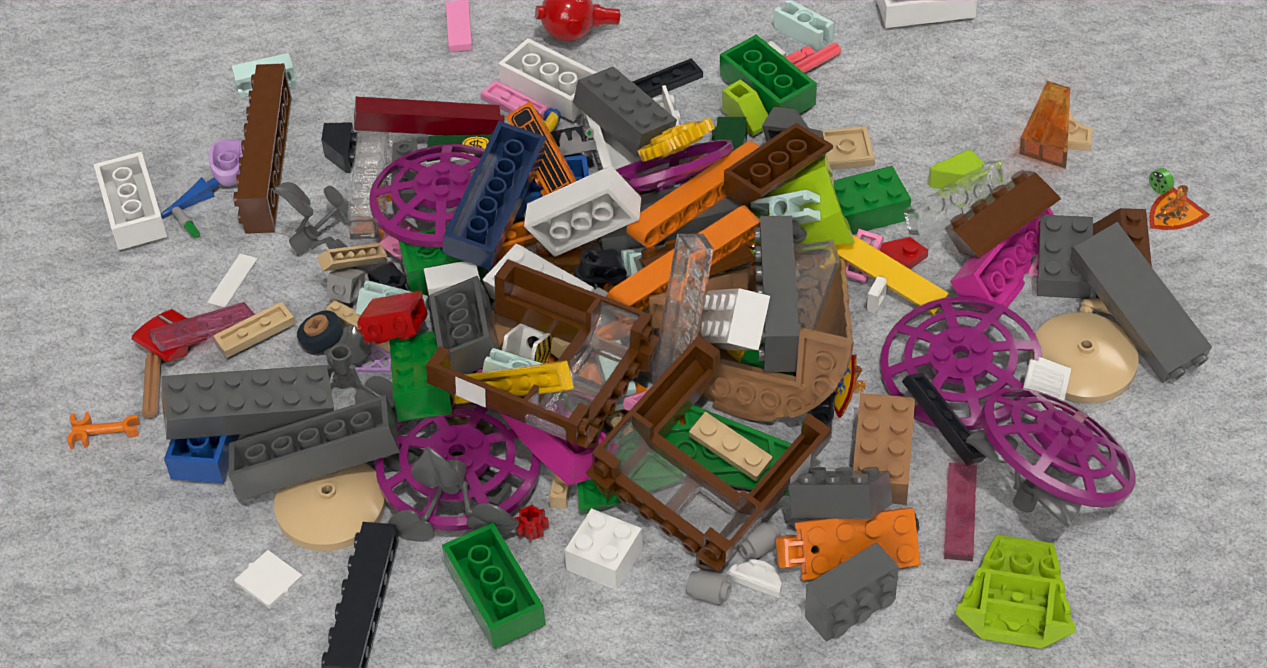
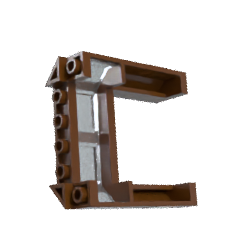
(604, 354)
(674, 487)

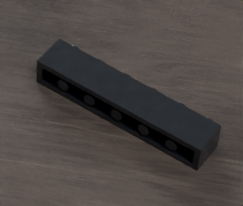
(362, 597)

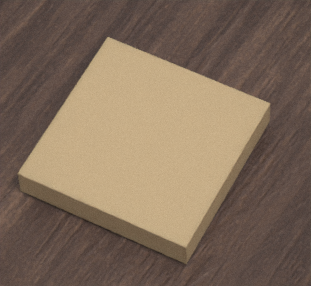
(850, 148)

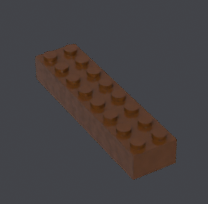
(263, 149)

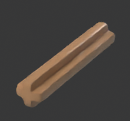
(151, 385)

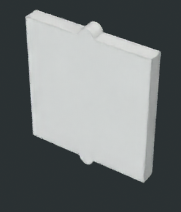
(268, 579)

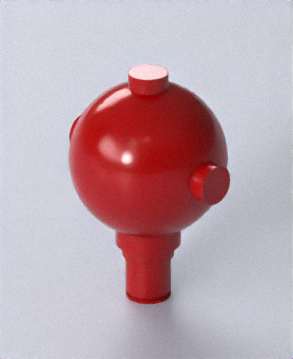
(573, 18)

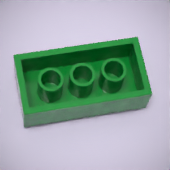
(769, 74)
(872, 199)
(411, 392)
(493, 585)

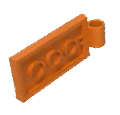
(844, 538)

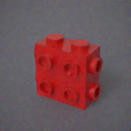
(392, 317)

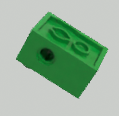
(418, 258)

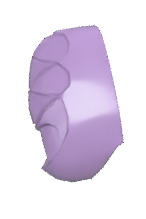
(225, 160)

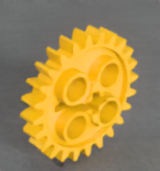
(676, 139)

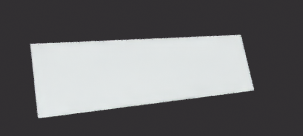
(232, 280)

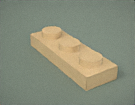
(254, 329)
(730, 446)

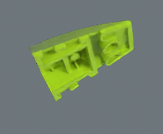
(818, 180)
(1018, 595)

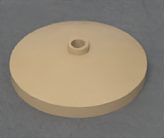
(1096, 351)
(329, 508)

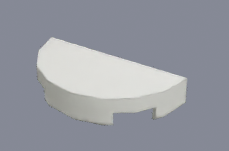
(756, 575)

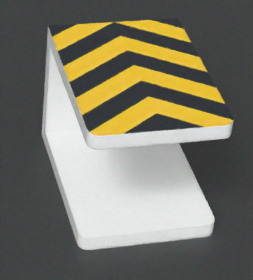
(517, 343)

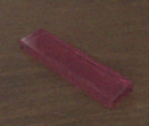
(199, 327)
(960, 512)

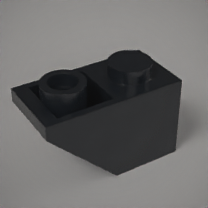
(339, 144)

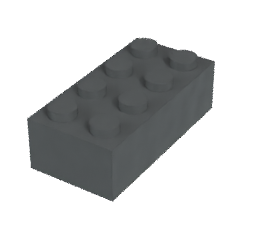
(622, 109)
(464, 324)

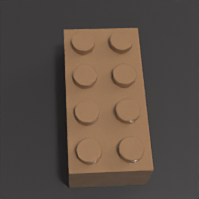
(886, 439)

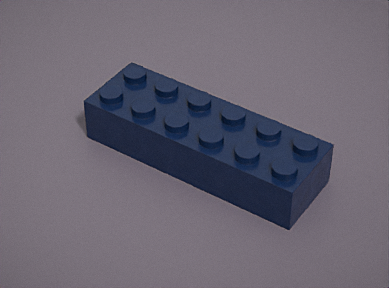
(494, 195)

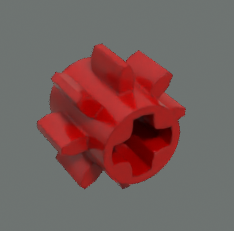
(531, 522)

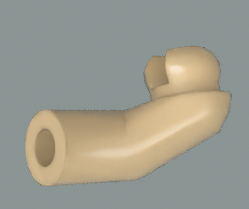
(1090, 305)

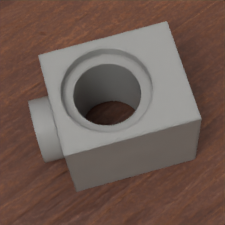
(345, 284)

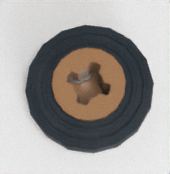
(319, 331)

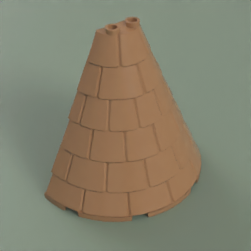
(820, 362)

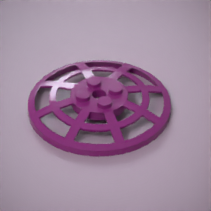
(676, 172)
(428, 189)
(965, 369)
(1063, 438)
(475, 457)

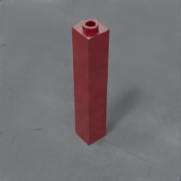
(425, 117)

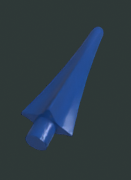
(198, 192)

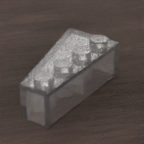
(954, 199)
(814, 274)

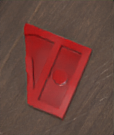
(905, 251)

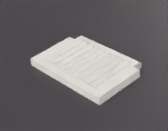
(1047, 378)

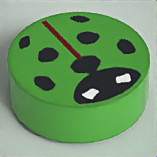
(1161, 180)

